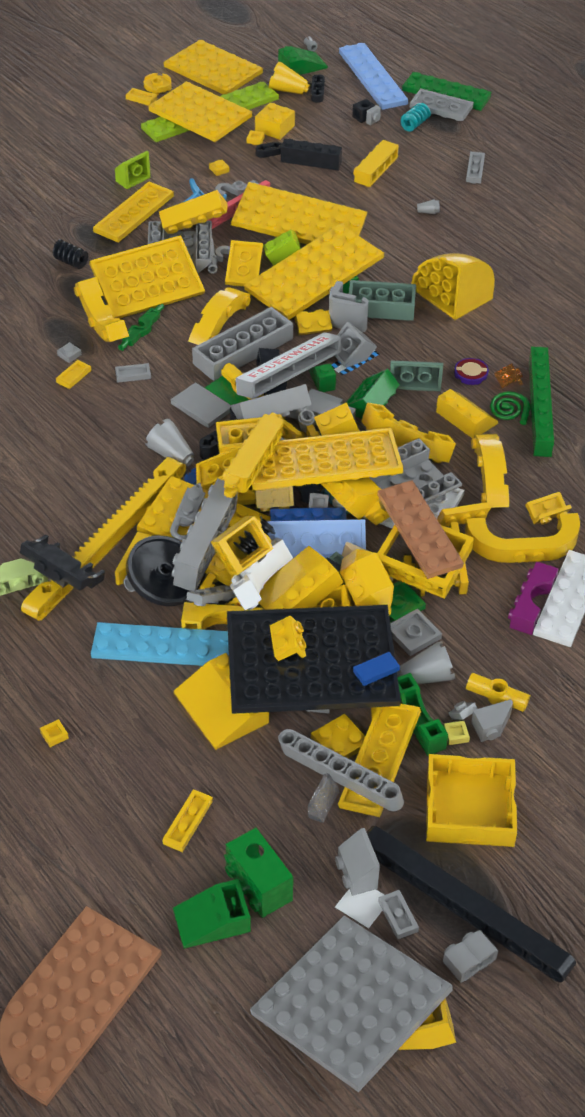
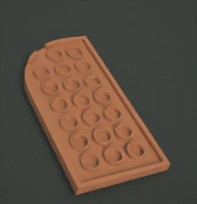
(70, 1002)

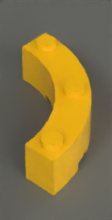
(217, 312)
(99, 315)
(379, 417)
(493, 467)

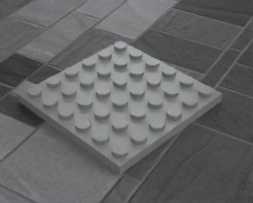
(351, 1002)

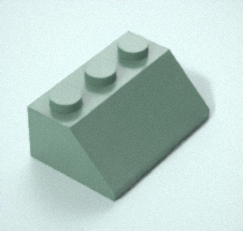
(417, 375)

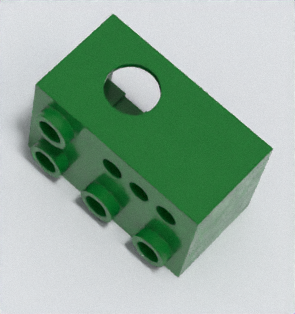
(262, 877)

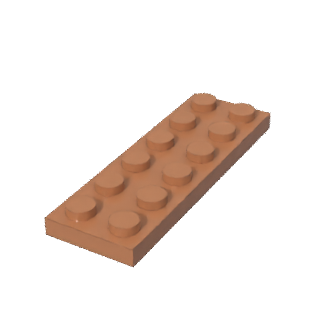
(420, 529)

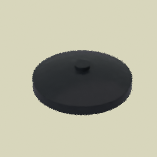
(151, 568)

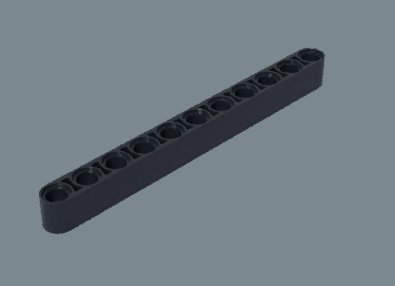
(471, 906)

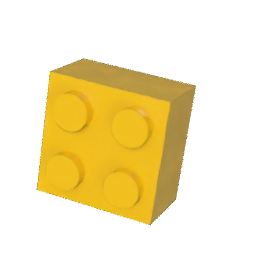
(275, 120)

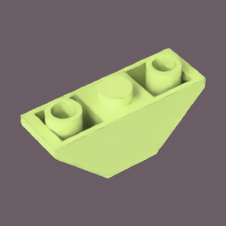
(19, 575)

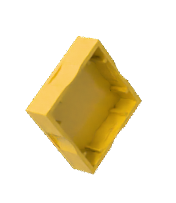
(471, 800)

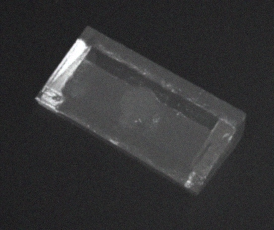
(323, 799)

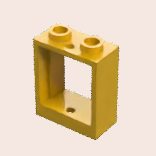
(227, 556)

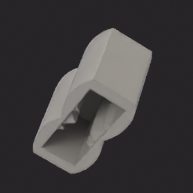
(470, 955)

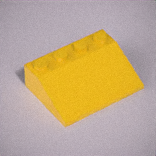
(300, 582)
(208, 702)

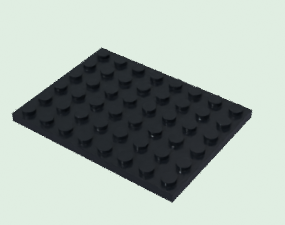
(324, 678)

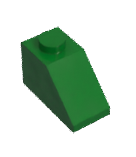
(324, 377)

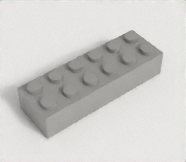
(241, 343)
(196, 549)

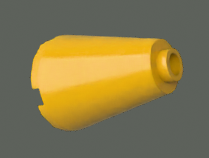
(287, 80)

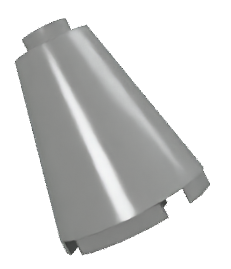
(169, 442)
(429, 665)

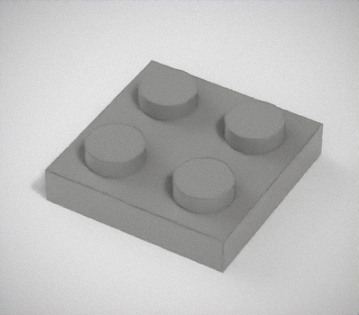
(414, 632)

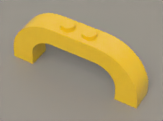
(524, 549)

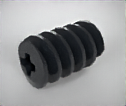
(70, 254)
(248, 544)

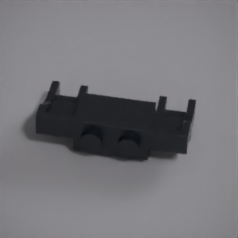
(59, 565)

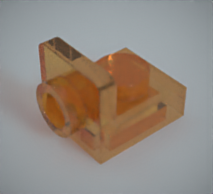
(508, 375)

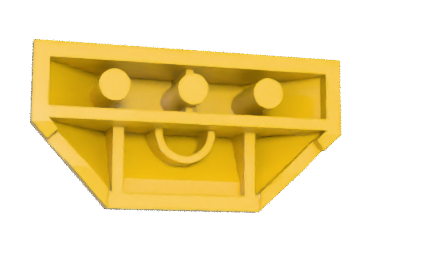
(367, 579)

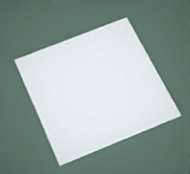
(361, 907)

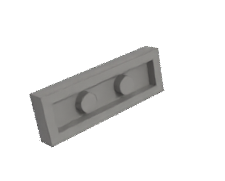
(475, 167)
(211, 595)

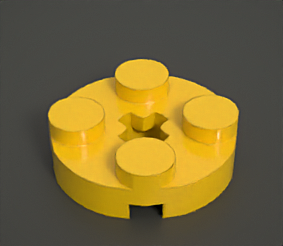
(157, 83)

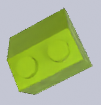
(133, 170)
(281, 247)

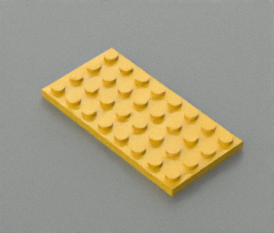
(278, 211)
(313, 270)
(330, 459)

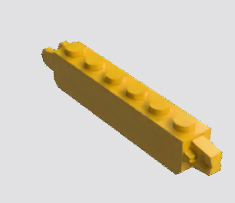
(253, 454)

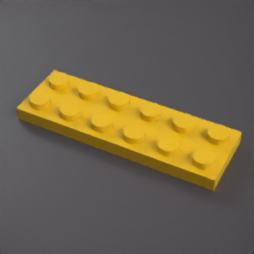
(133, 211)
(382, 751)

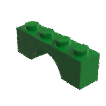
(428, 731)

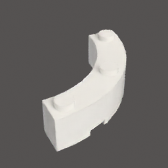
(250, 582)

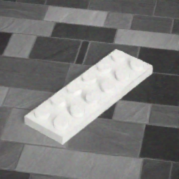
(565, 603)

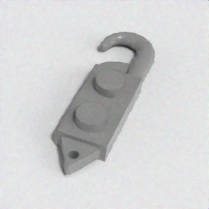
(187, 510)

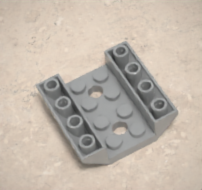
(197, 242)
(416, 467)

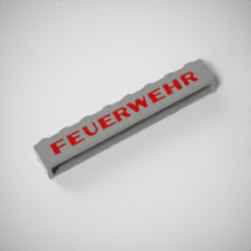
(288, 365)

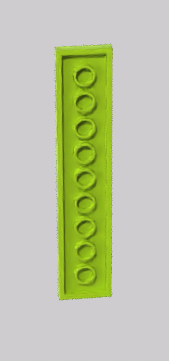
(248, 97)

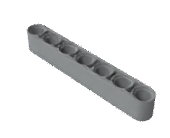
(295, 746)

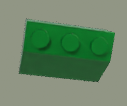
(374, 390)

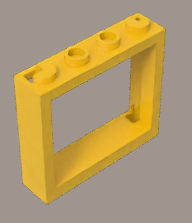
(415, 576)

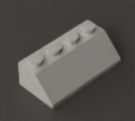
(278, 402)

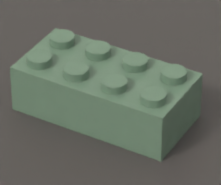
(386, 298)

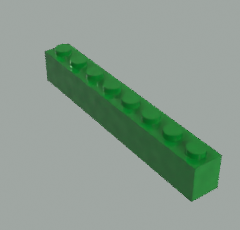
(541, 402)

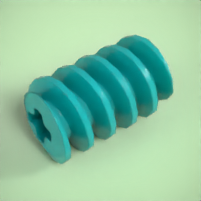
(415, 117)

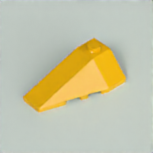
(434, 1031)

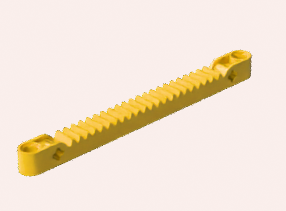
(49, 594)

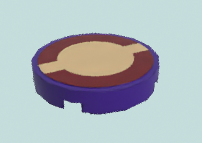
(471, 371)

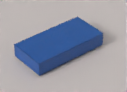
(376, 668)

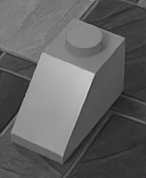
(491, 720)

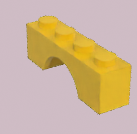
(205, 616)

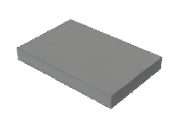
(201, 405)

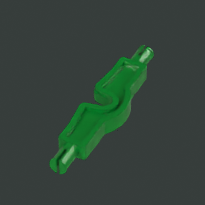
(145, 321)

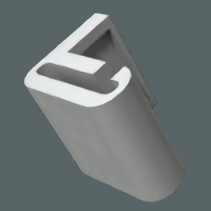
(345, 308)

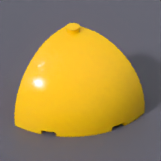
(455, 283)

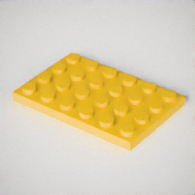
(213, 67)
(200, 111)
(147, 277)
(164, 507)

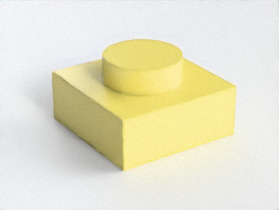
(457, 732)

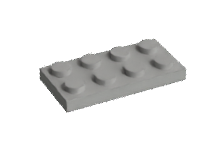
(443, 104)

